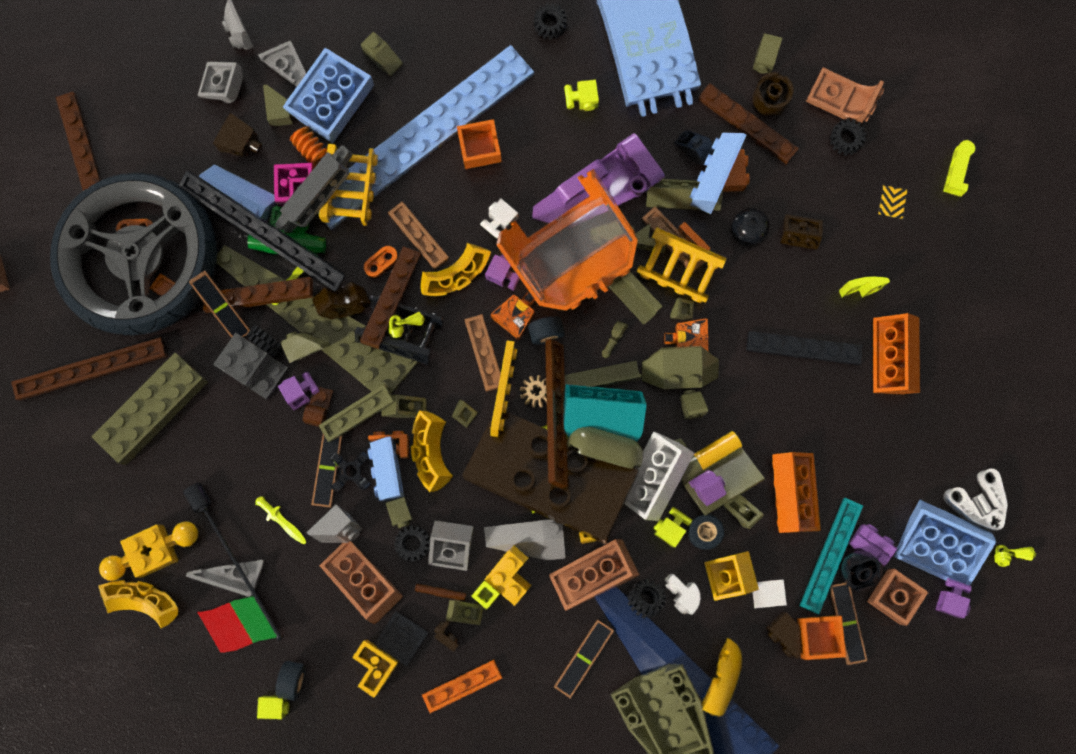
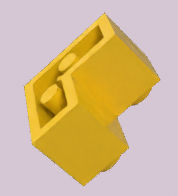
(505, 576)
(379, 665)

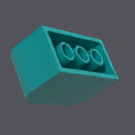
(605, 409)

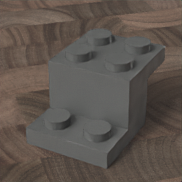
(251, 366)

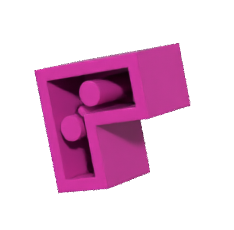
(287, 180)

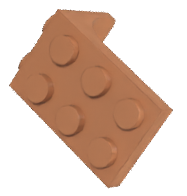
(844, 96)

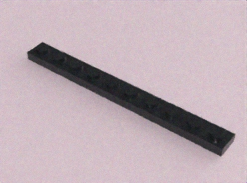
(262, 230)

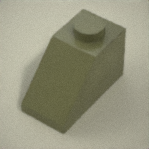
(767, 53)
(381, 54)
(274, 108)
(301, 345)
(693, 405)
(404, 407)

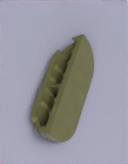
(606, 447)

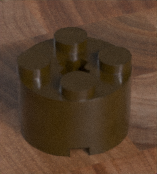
(773, 94)

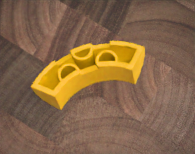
(457, 275)
(427, 451)
(139, 597)
(728, 673)

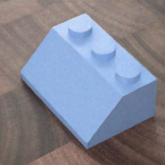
(386, 469)

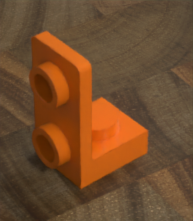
(402, 447)

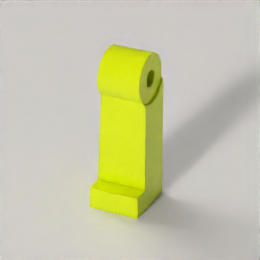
(958, 167)

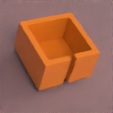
(478, 144)
(822, 637)

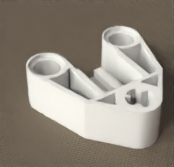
(994, 495)

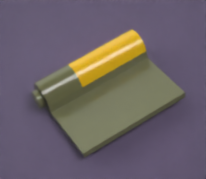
(728, 460)

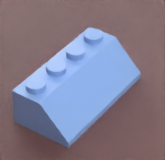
(717, 171)
(242, 191)

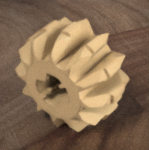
(529, 389)

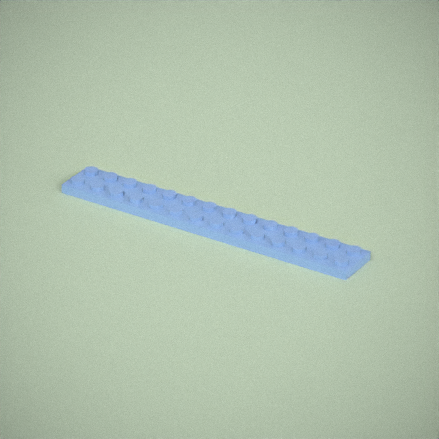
(437, 125)

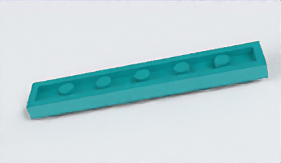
(831, 556)

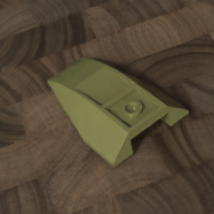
(664, 712)

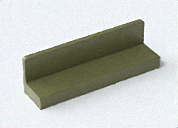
(675, 194)
(636, 297)
(606, 376)
(357, 413)

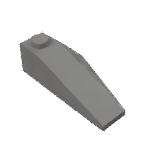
(535, 539)

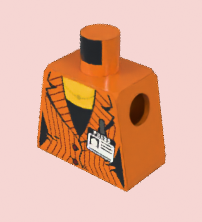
(515, 314)
(689, 334)

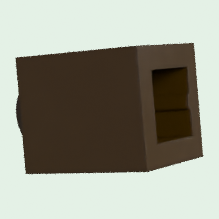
(787, 633)

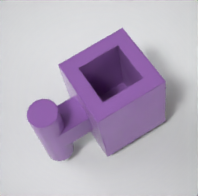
(500, 271)
(295, 392)
(708, 487)
(952, 602)

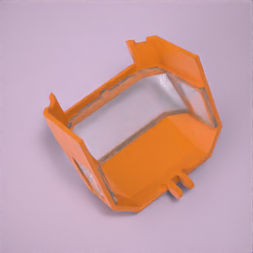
(573, 252)

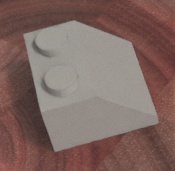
(335, 527)
(450, 545)

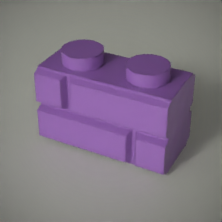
(868, 540)

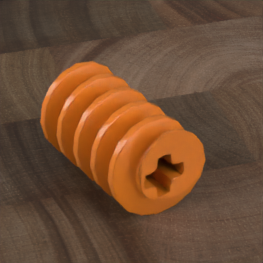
(308, 145)

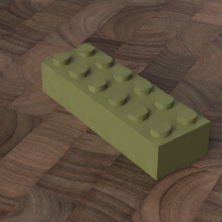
(149, 409)

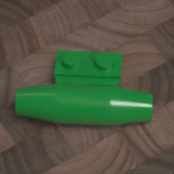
(313, 243)

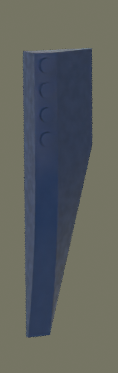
(653, 649)

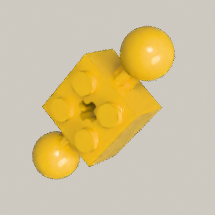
(137, 547)

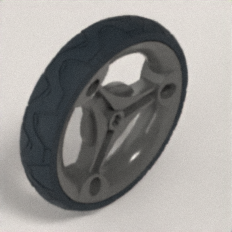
(80, 219)

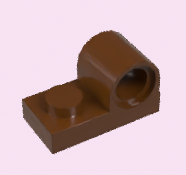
(319, 406)

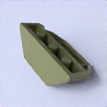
(680, 368)

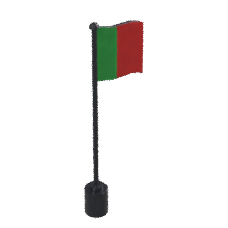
(241, 620)

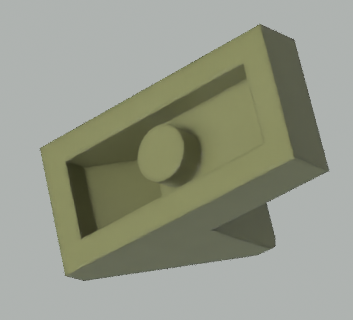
(644, 242)
(744, 511)
(464, 612)

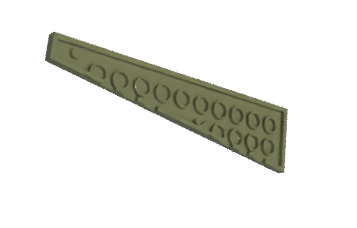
(363, 362)

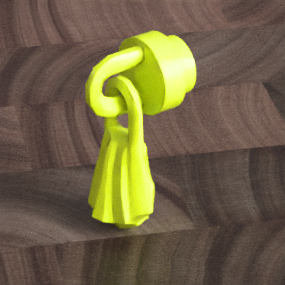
(396, 331)
(1004, 557)

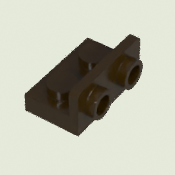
(802, 232)
(448, 639)

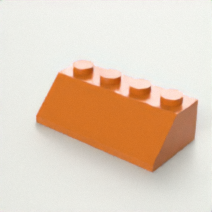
(896, 354)
(796, 492)

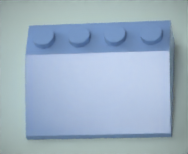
(329, 95)
(944, 544)

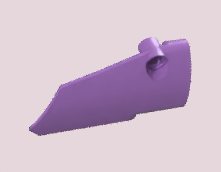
(617, 170)

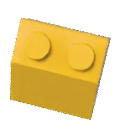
(731, 576)

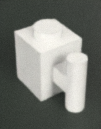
(501, 215)

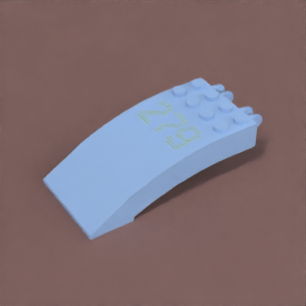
(650, 50)

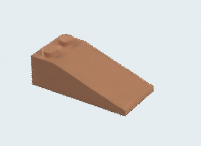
(594, 574)
(361, 582)

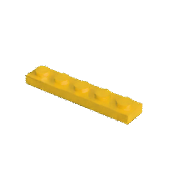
(503, 389)

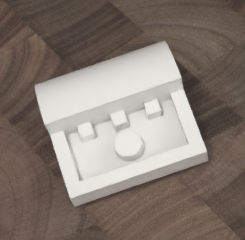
(688, 596)

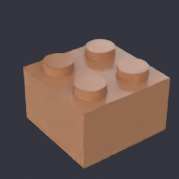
(897, 597)

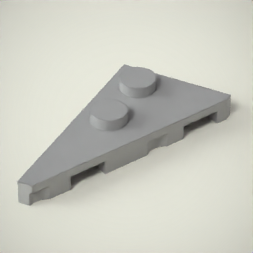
(285, 62)
(229, 576)

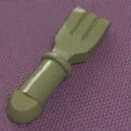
(617, 333)

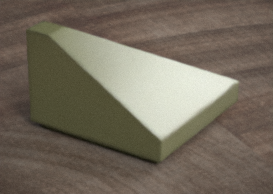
(682, 309)
(464, 413)

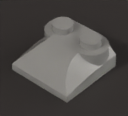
(233, 23)
(221, 81)

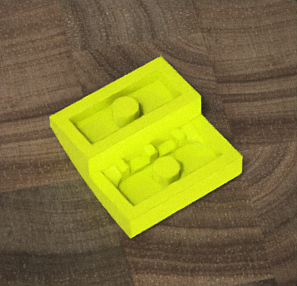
(864, 285)

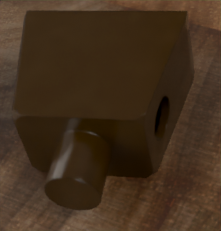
(237, 138)

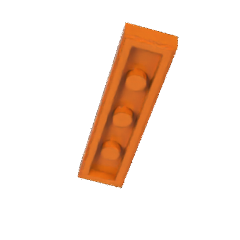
(462, 686)

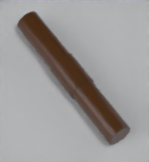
(441, 592)

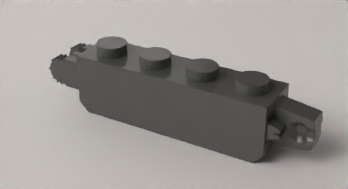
(315, 190)

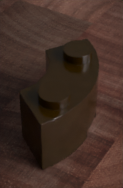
(342, 303)

